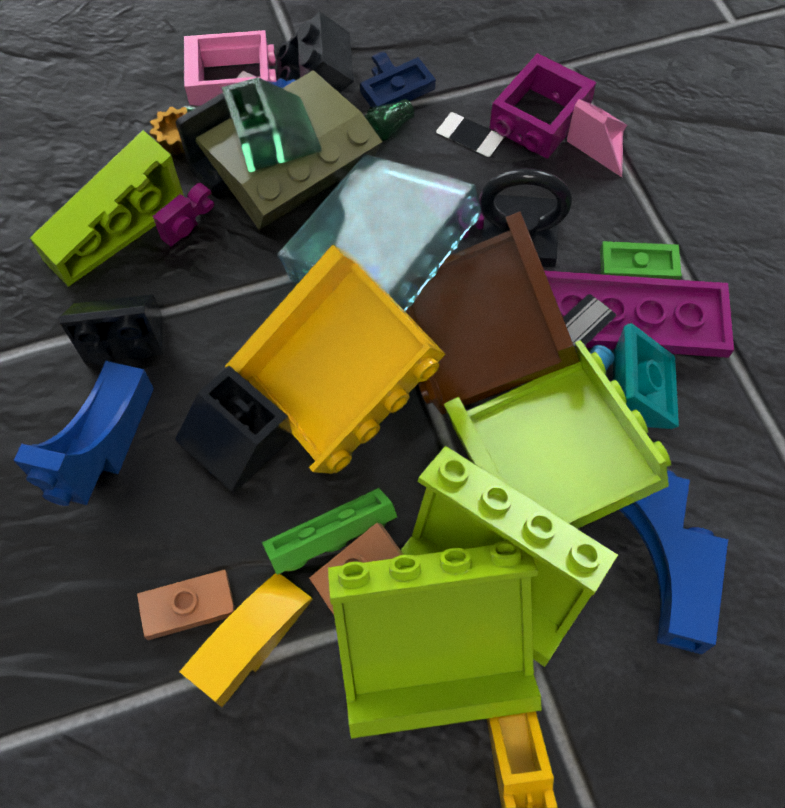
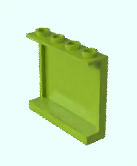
(565, 442)
(475, 509)
(435, 638)

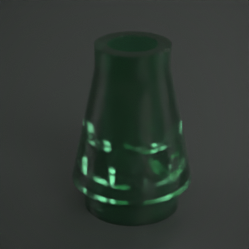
(389, 117)

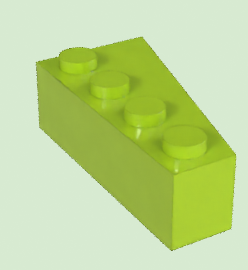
(109, 210)

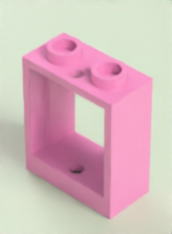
(224, 50)

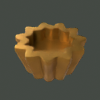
(166, 131)

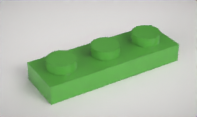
(328, 531)

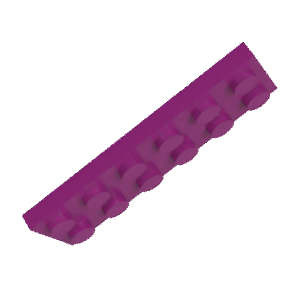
(675, 313)

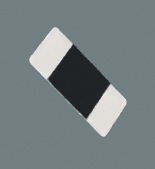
(470, 134)

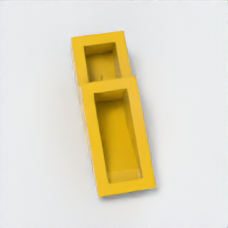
(246, 638)
(521, 762)

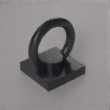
(539, 214)

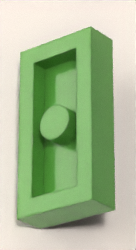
(640, 260)

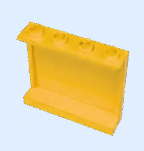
(337, 359)

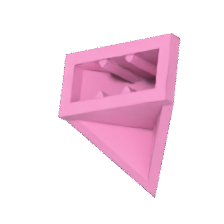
(597, 135)

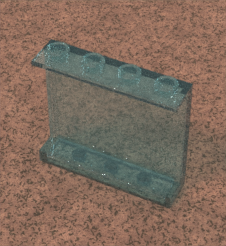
(391, 222)

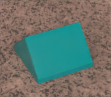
(647, 377)

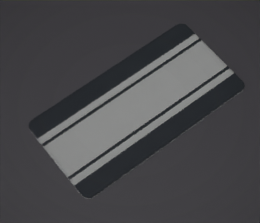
(587, 319)

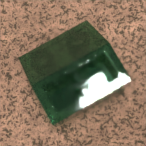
(269, 123)

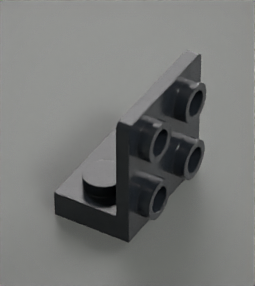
(192, 126)

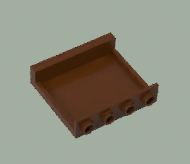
(491, 320)

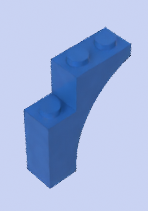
(93, 440)
(686, 565)

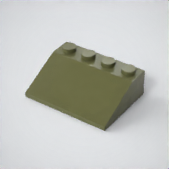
(282, 187)

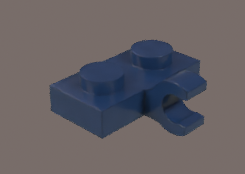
(396, 83)

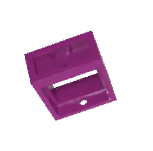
(551, 81)

